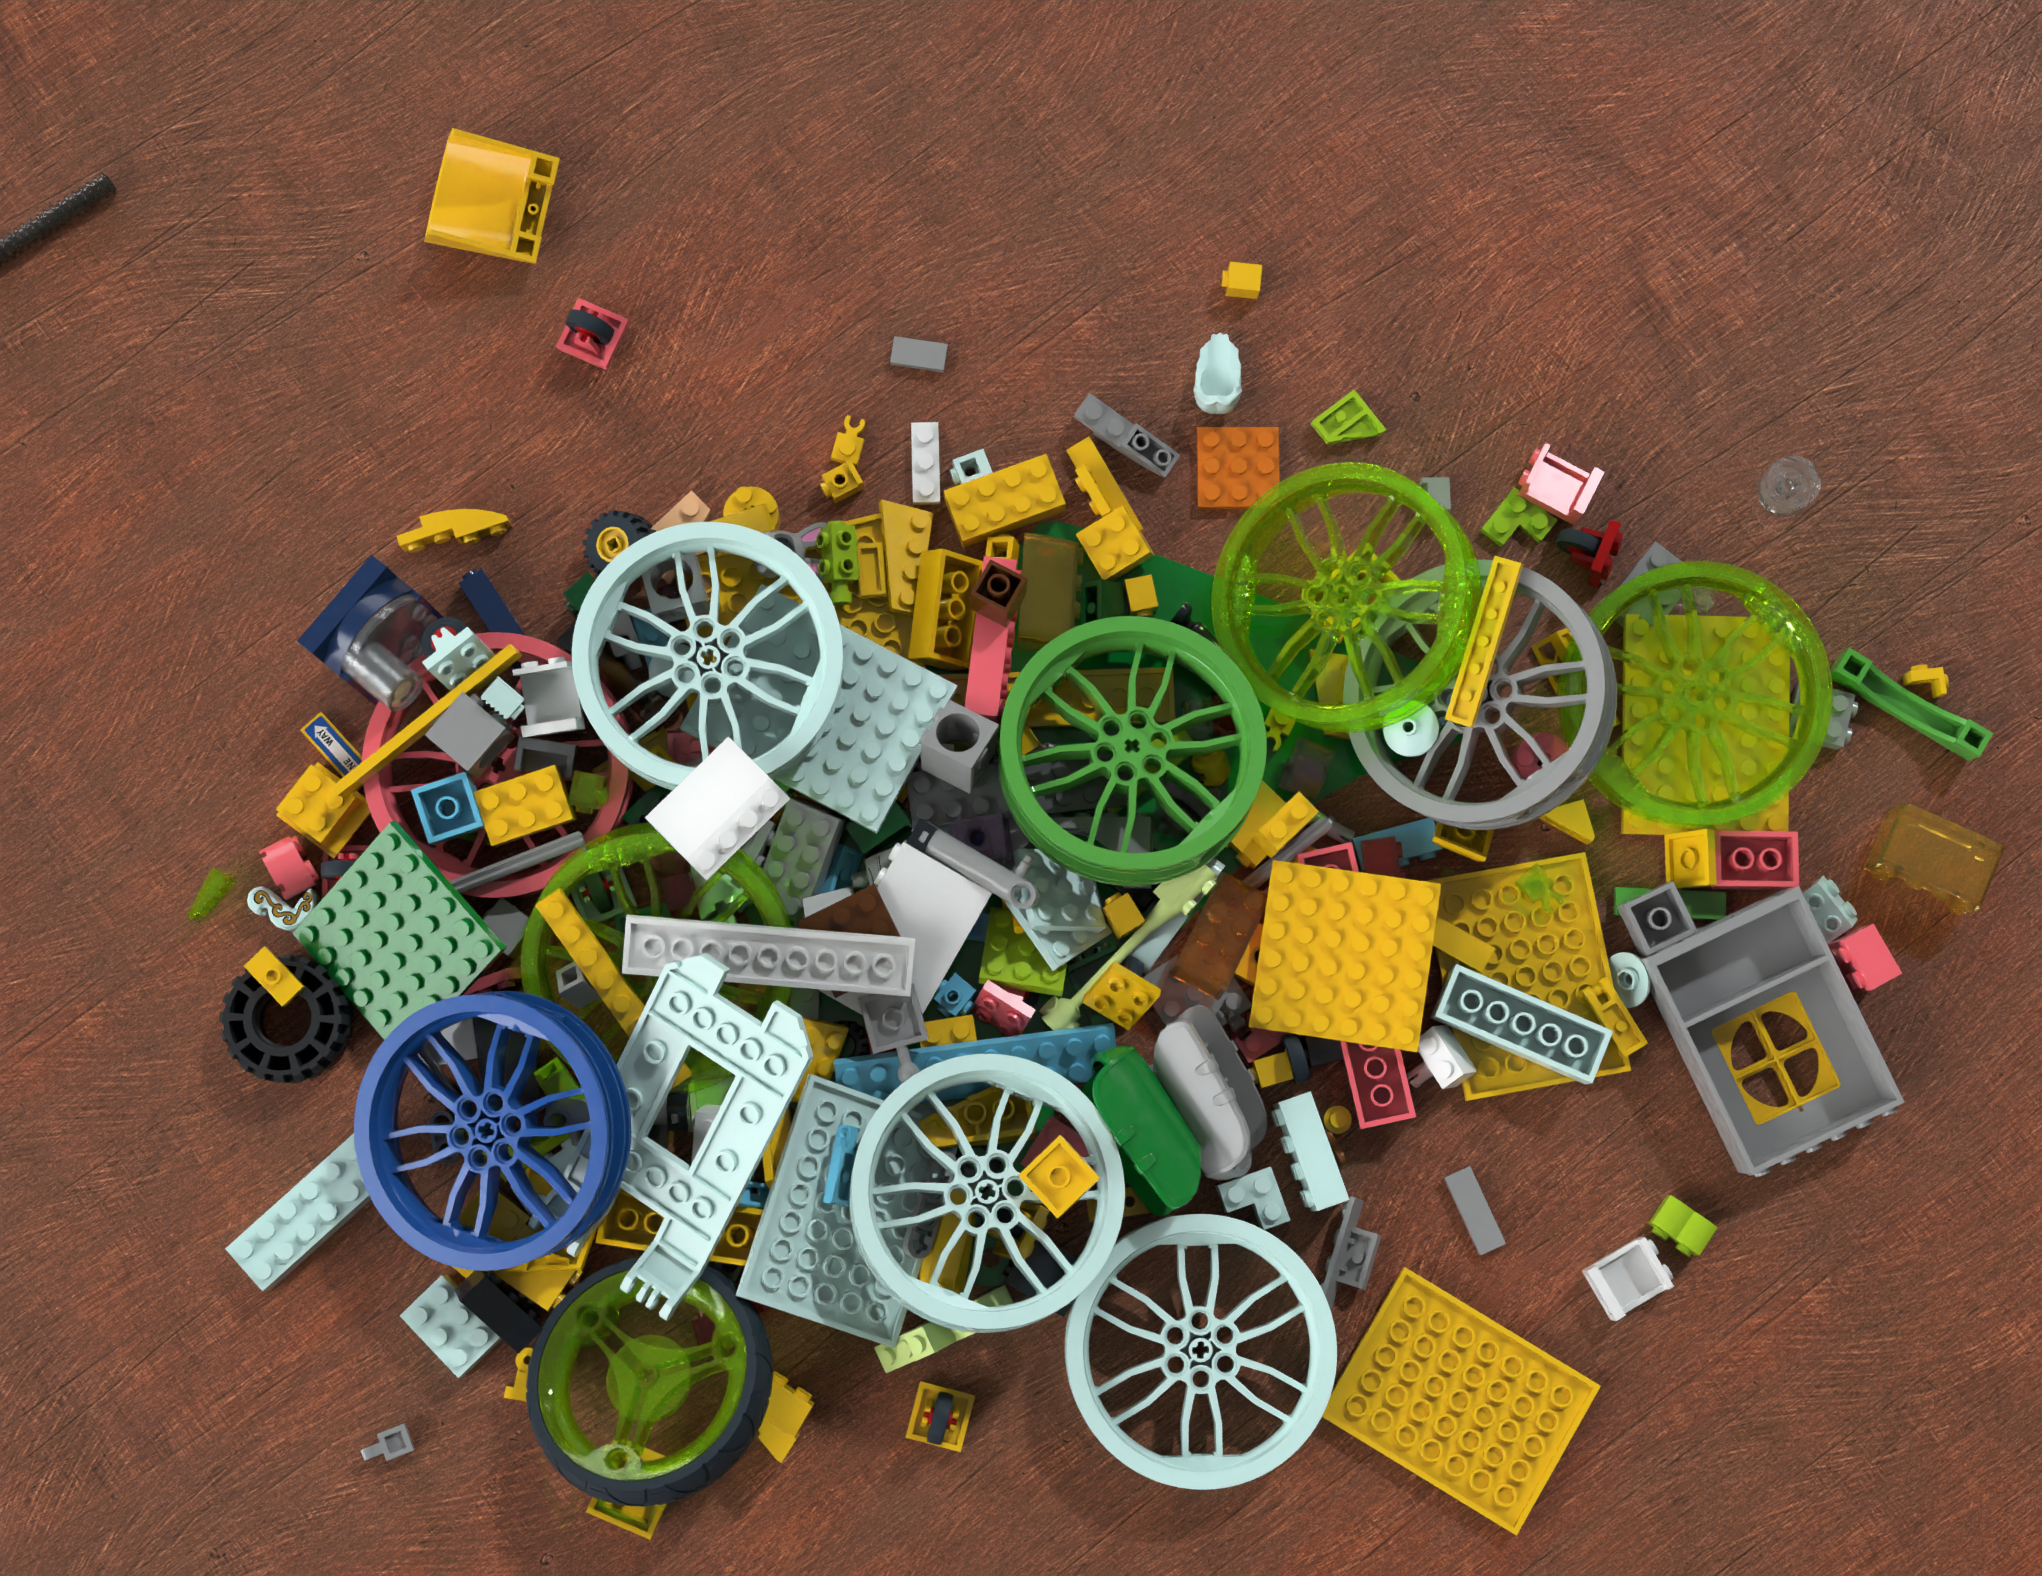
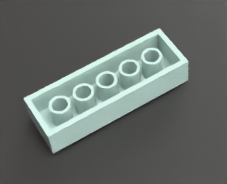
(1521, 1024)
(302, 1219)

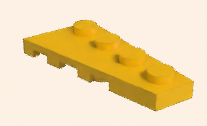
(905, 537)

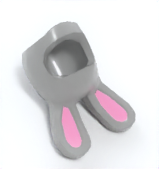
(797, 543)

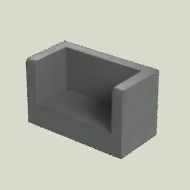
(538, 754)

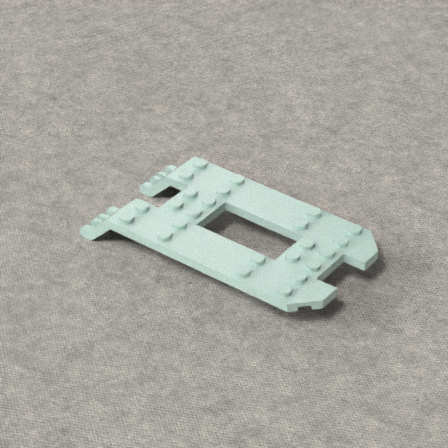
(699, 1197)

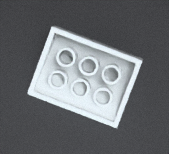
(717, 808)

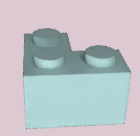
(1258, 1190)

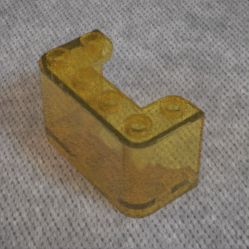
(1935, 856)

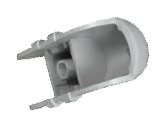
(1211, 1091)

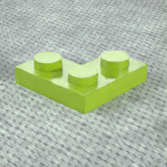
(1519, 513)

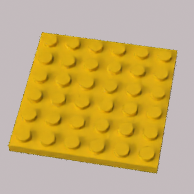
(1345, 955)

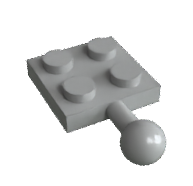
(895, 1023)

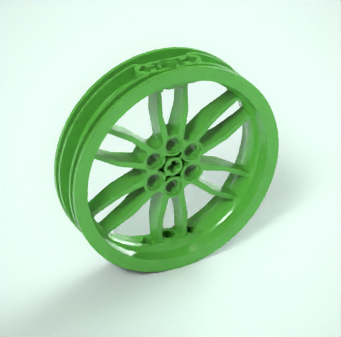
(1179, 646)

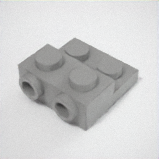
(1842, 710)

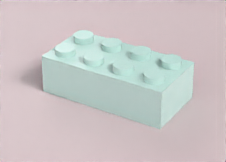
(1310, 1152)

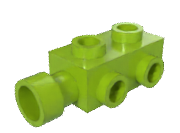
(838, 559)

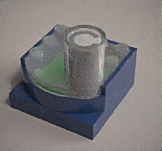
(374, 635)

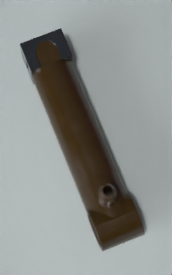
(621, 681)

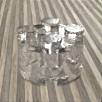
(1802, 489)

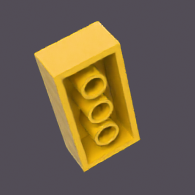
(1004, 500)
(942, 611)

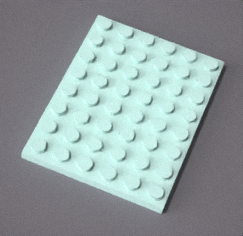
(874, 729)
(806, 1248)

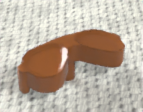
(1336, 1148)

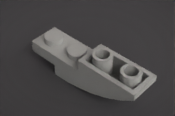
(1125, 437)

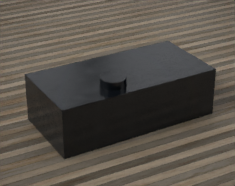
(484, 1033)

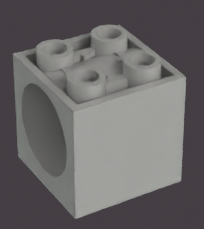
(471, 734)
(964, 767)

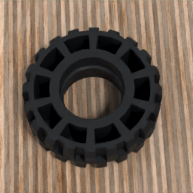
(309, 1056)

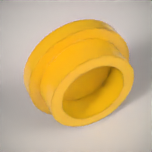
(1337, 1119)

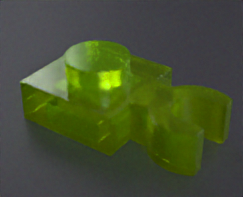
(1537, 885)

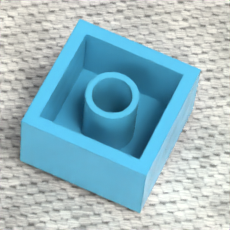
(448, 808)

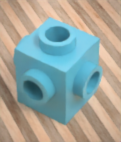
(953, 987)

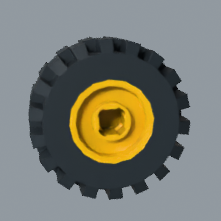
(612, 536)

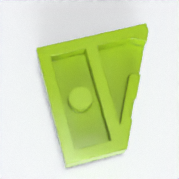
(1347, 421)

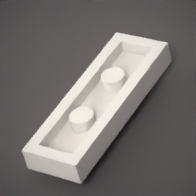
(925, 463)

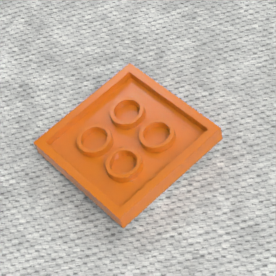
(1235, 465)

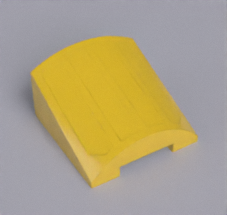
(491, 197)

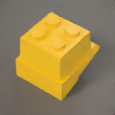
(320, 813)
(784, 1416)
(636, 1519)

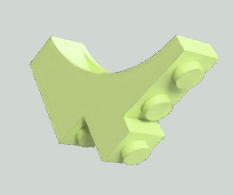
(932, 1337)

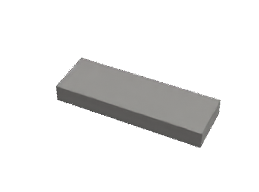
(1474, 1210)

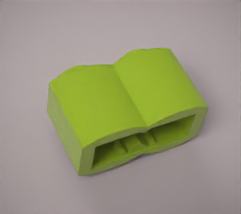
(1682, 1225)

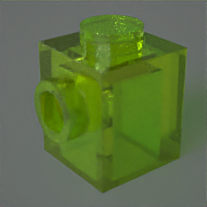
(588, 792)

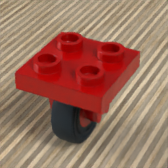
(1592, 549)

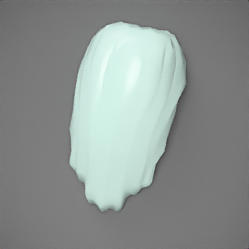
(1218, 376)

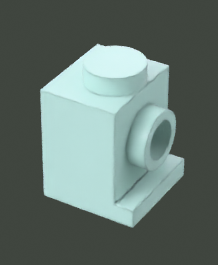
(976, 461)

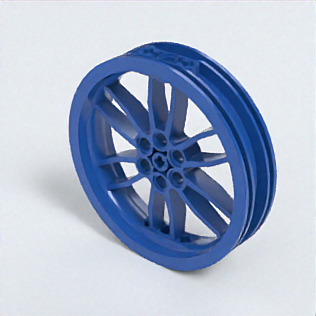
(378, 1133)

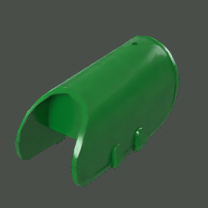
(1152, 1138)

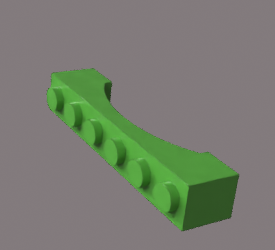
(1867, 681)

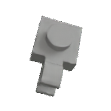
(392, 1443)

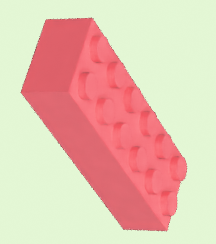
(991, 660)

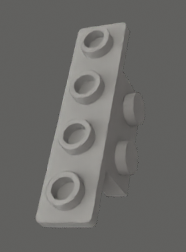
(1352, 1254)

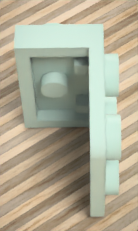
(1829, 909)

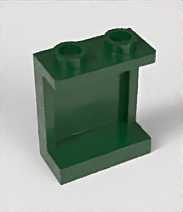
(1083, 969)

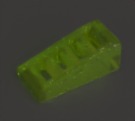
(212, 890)

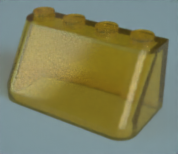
(1051, 589)

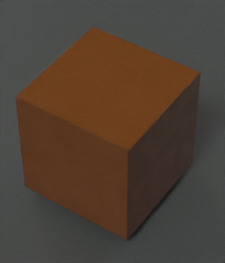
(998, 593)

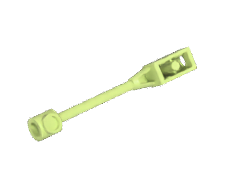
(1175, 897)

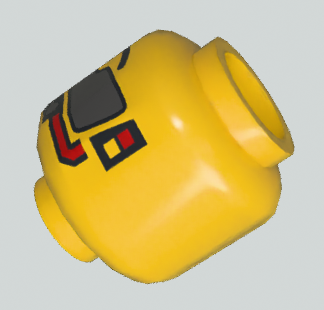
(1211, 768)

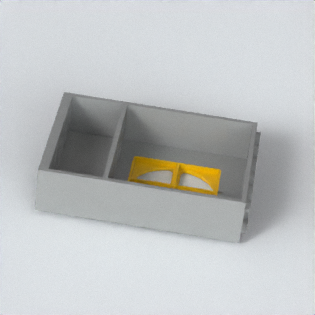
(1756, 964)

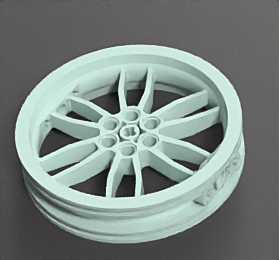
(605, 603)
(1031, 1083)
(1204, 1469)

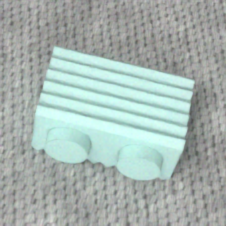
(503, 699)

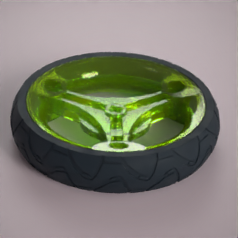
(698, 1463)

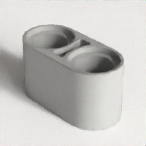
(439, 1140)

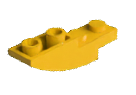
(465, 524)

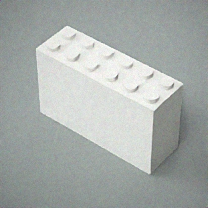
(932, 907)

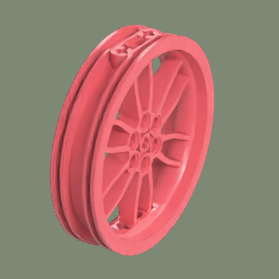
(382, 793)

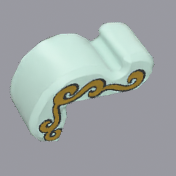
(280, 913)

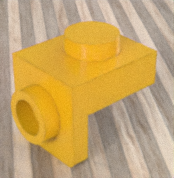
(1922, 675)

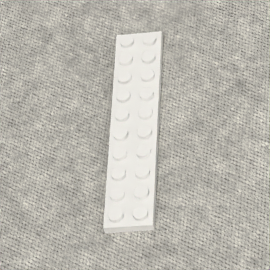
(774, 954)

